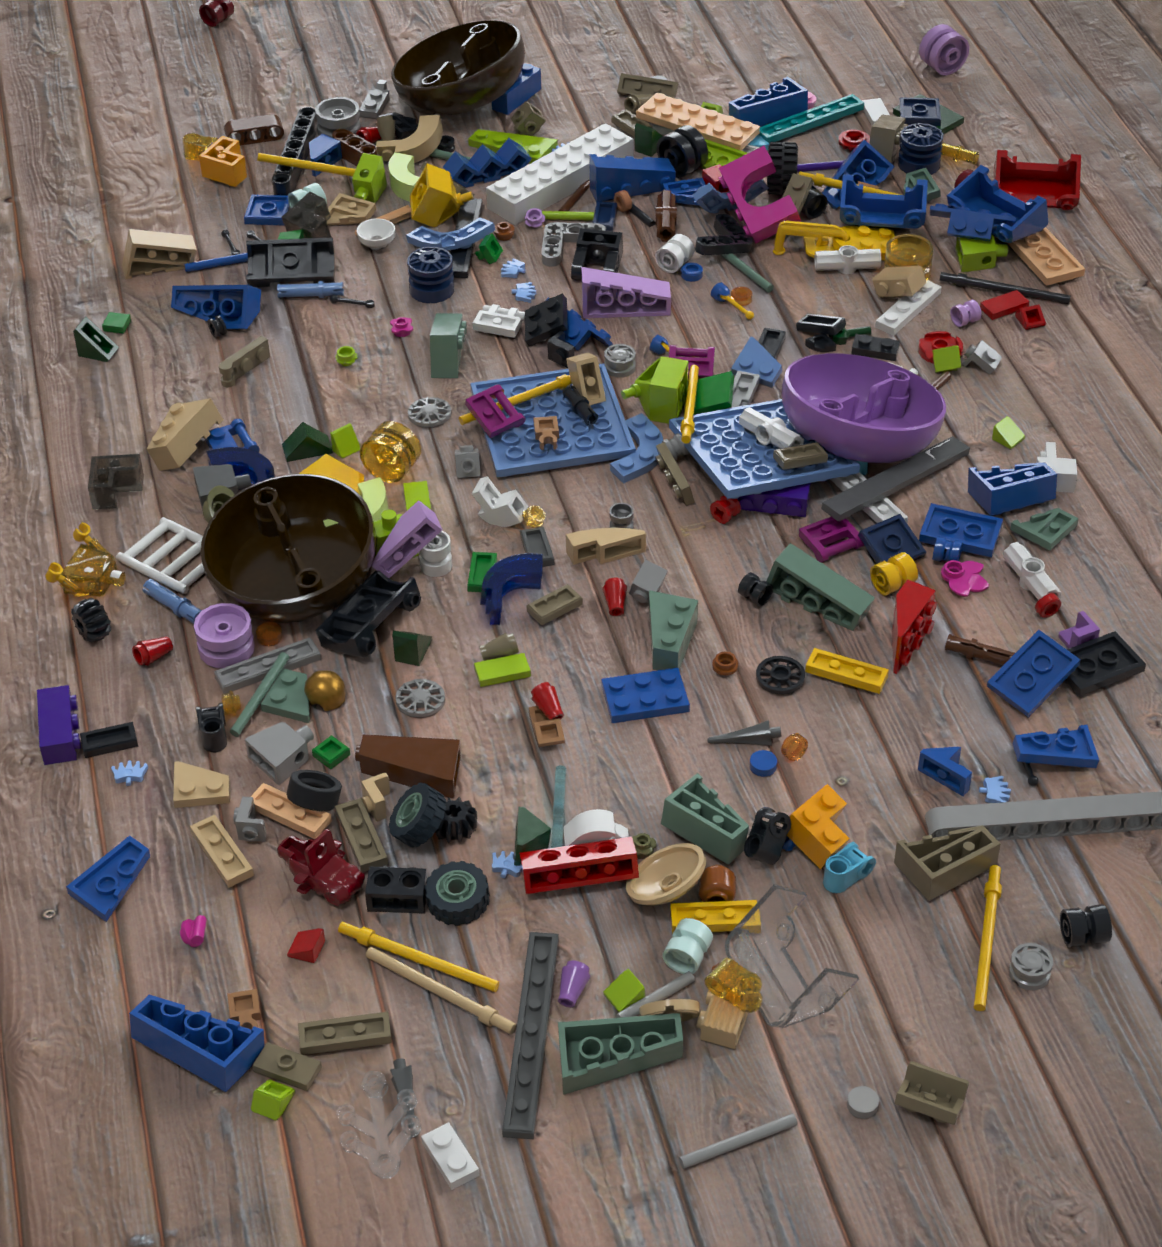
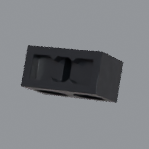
(396, 890)

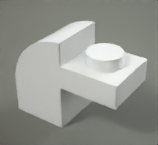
(1064, 467)
(498, 508)
(593, 827)

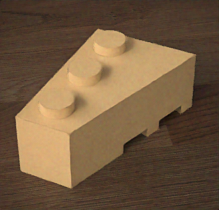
(156, 251)
(181, 431)

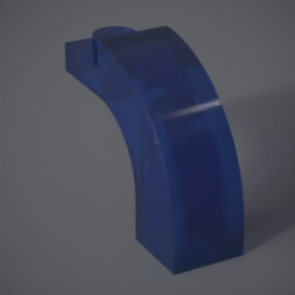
(243, 462)
(507, 575)

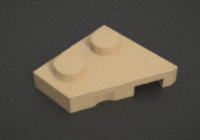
(349, 210)
(199, 786)

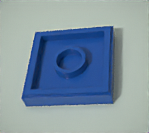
(266, 209)

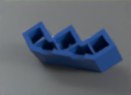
(486, 164)

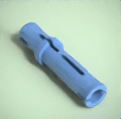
(313, 289)
(181, 606)

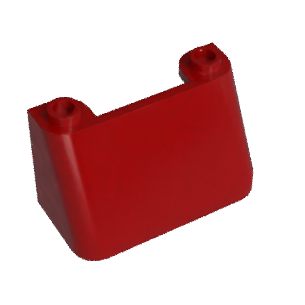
(1027, 180)

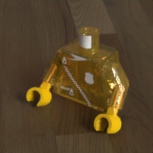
(88, 570)

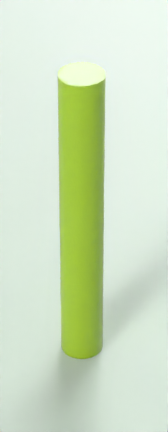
(566, 215)

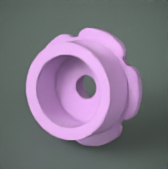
(534, 218)

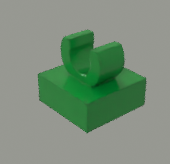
(489, 249)

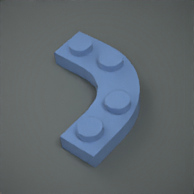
(714, 201)
(452, 240)
(644, 460)

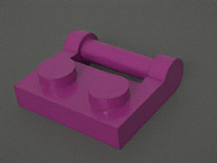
(693, 355)
(490, 415)
(828, 531)

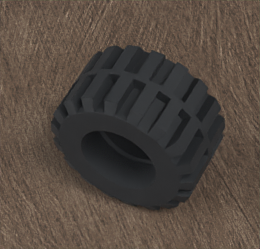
(785, 162)

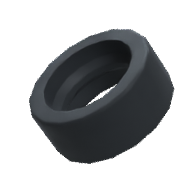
(314, 790)

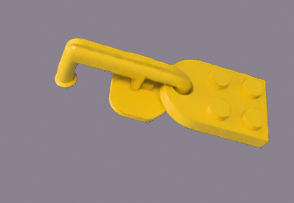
(832, 237)

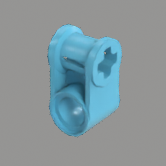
(847, 868)

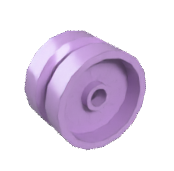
(944, 49)
(224, 635)

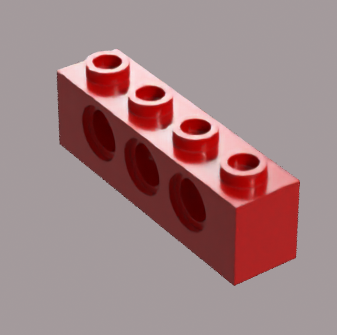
(579, 865)

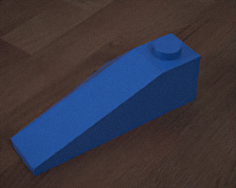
(865, 165)
(234, 303)

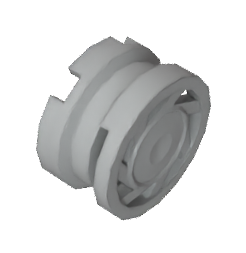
(620, 360)
(1031, 967)

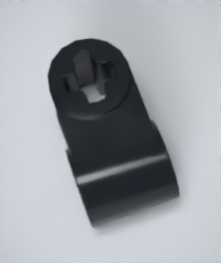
(212, 727)
(767, 838)

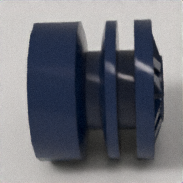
(920, 148)
(430, 274)

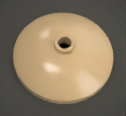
(667, 874)

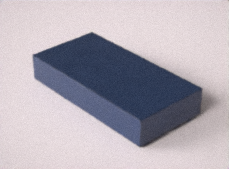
(605, 214)

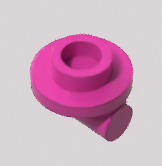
(193, 931)

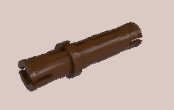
(977, 650)

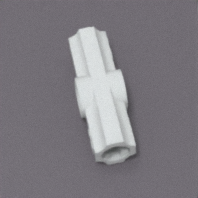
(847, 259)
(769, 430)
(1030, 571)

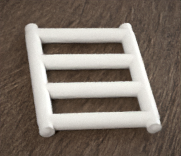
(164, 577)

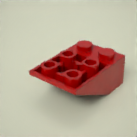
(911, 621)

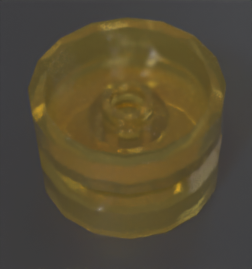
(909, 251)
(390, 451)

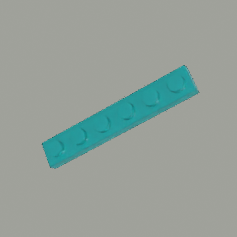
(811, 118)

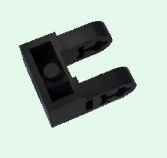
(597, 248)

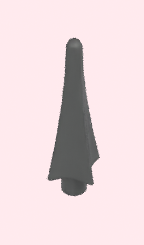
(757, 734)
(403, 1079)

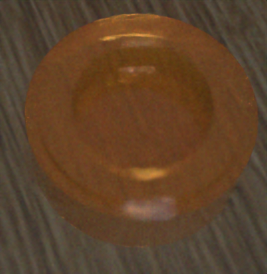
(742, 295)
(269, 634)
(794, 747)

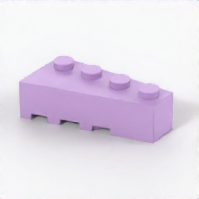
(623, 295)

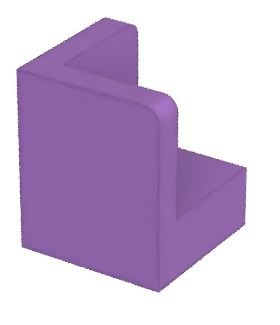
(1082, 632)

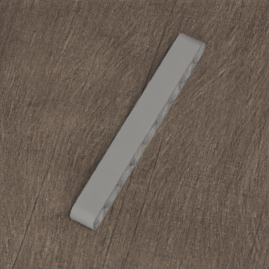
(1052, 816)

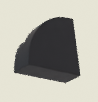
(820, 343)

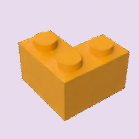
(224, 162)
(815, 828)

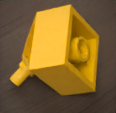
(435, 197)

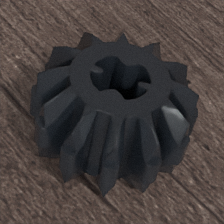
(91, 620)
(458, 821)

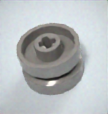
(337, 114)

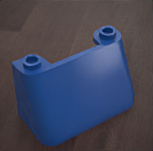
(981, 193)
(883, 209)

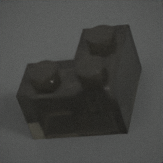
(309, 216)
(113, 475)

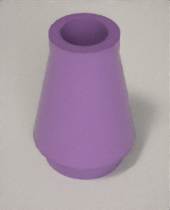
(573, 980)

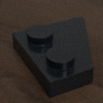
(404, 125)

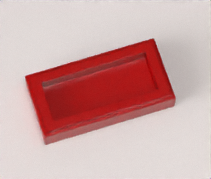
(1004, 304)

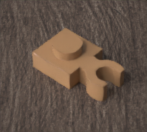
(546, 431)
(244, 1007)

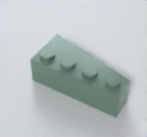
(818, 588)
(616, 1047)

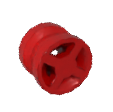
(724, 509)

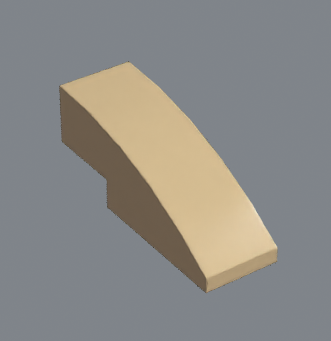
(604, 544)

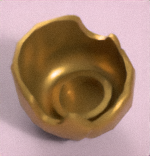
(325, 689)

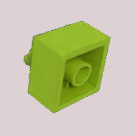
(661, 389)

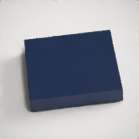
(920, 110)
(890, 539)

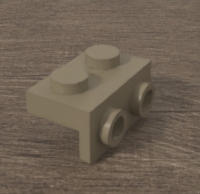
(932, 1093)

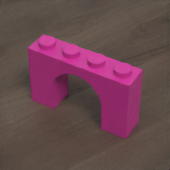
(738, 177)

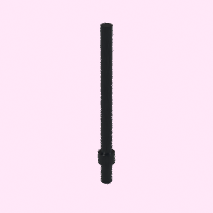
(962, 280)

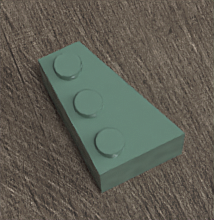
(446, 344)
(671, 628)
(705, 820)

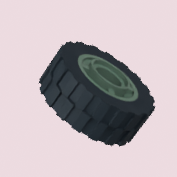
(417, 815)
(457, 893)

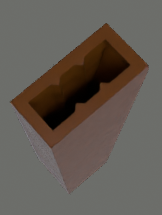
(412, 760)

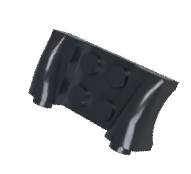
(352, 623)

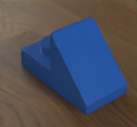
(944, 767)

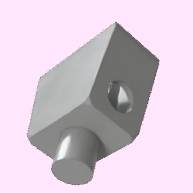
(279, 750)

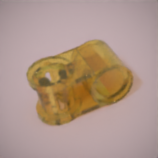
(196, 144)
(735, 984)

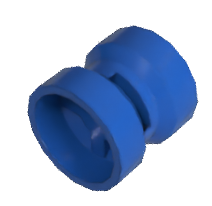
(953, 550)

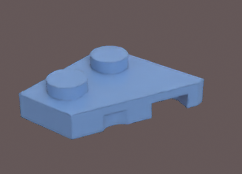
(759, 361)

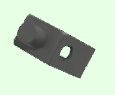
(210, 476)

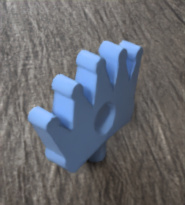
(512, 268)
(524, 292)
(129, 773)
(995, 790)
(505, 865)

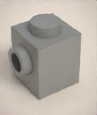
(648, 578)

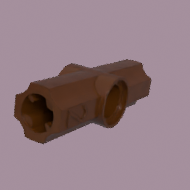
(666, 215)

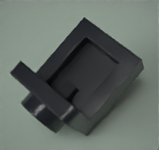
(559, 350)

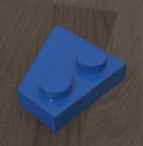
(684, 189)

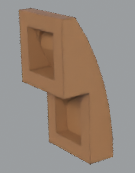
(546, 731)

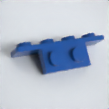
(969, 223)
(580, 331)

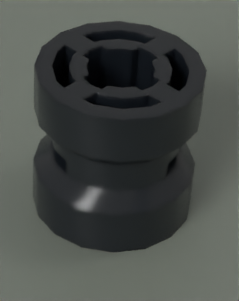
(757, 590)

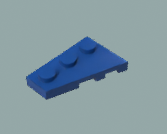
(1059, 748)
(109, 878)

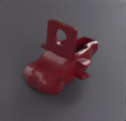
(321, 867)

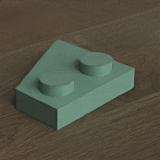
(932, 189)
(1046, 528)
(288, 697)

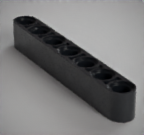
(297, 147)

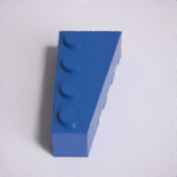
(771, 104)
(628, 174)
(196, 1041)

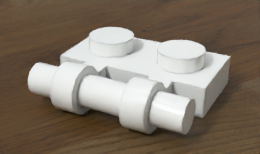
(499, 320)

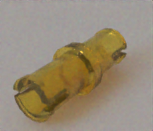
(959, 153)

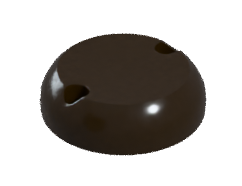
(460, 67)
(277, 555)

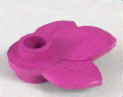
(964, 577)

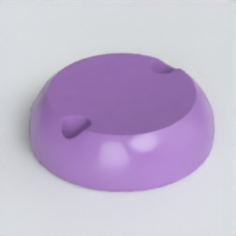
(861, 407)

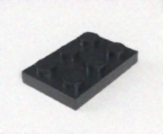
(1103, 663)

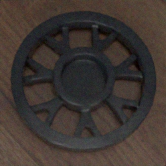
(780, 675)

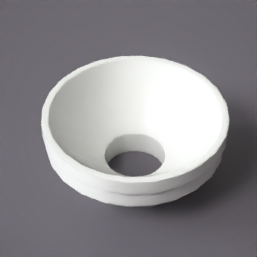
(376, 233)

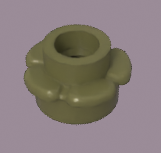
(644, 845)

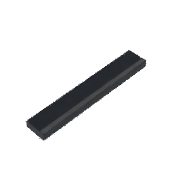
(462, 257)

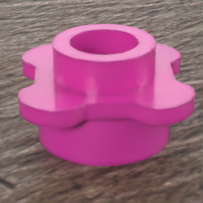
(401, 326)

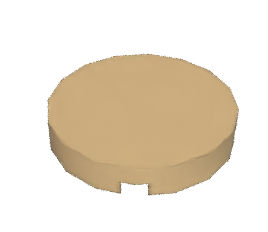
(687, 1008)

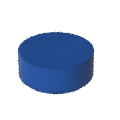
(691, 272)
(763, 763)

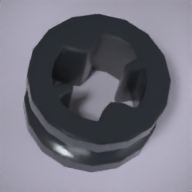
(447, 144)
(217, 326)

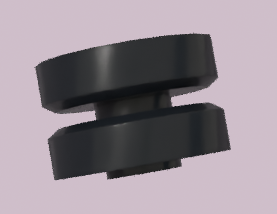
(684, 149)

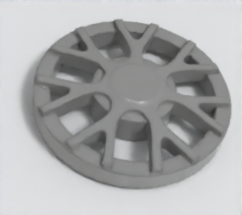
(429, 412)
(420, 698)

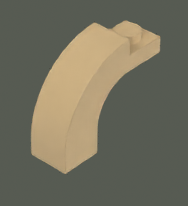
(419, 144)

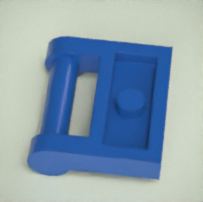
(222, 436)

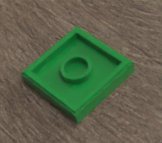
(714, 393)

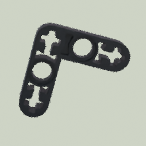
(730, 241)

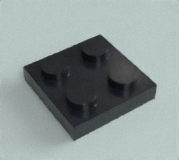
(546, 319)

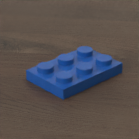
(975, 530)
(1033, 673)
(645, 695)

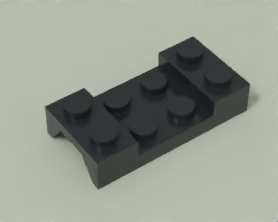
(290, 261)

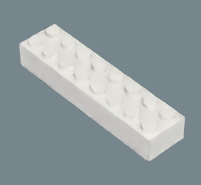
(555, 174)

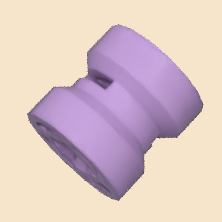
(965, 313)

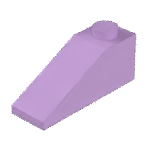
(407, 538)

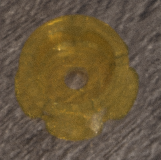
(534, 516)
(231, 703)

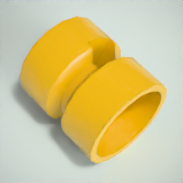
(892, 575)

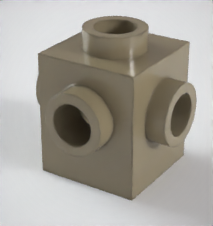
(528, 119)

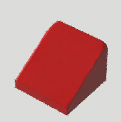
(1030, 317)
(307, 945)

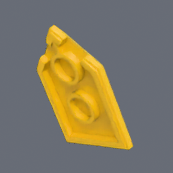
(335, 469)

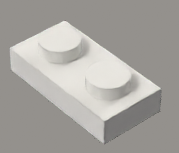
(450, 1156)

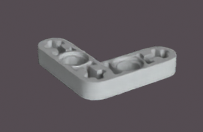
(563, 234)

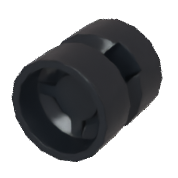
(815, 203)
(1080, 926)

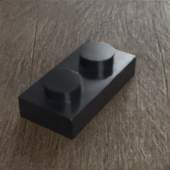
(875, 347)

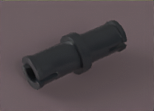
(580, 405)

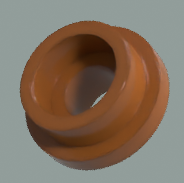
(504, 231)
(725, 663)

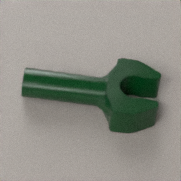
(842, 336)

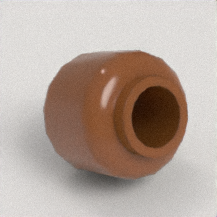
(717, 884)

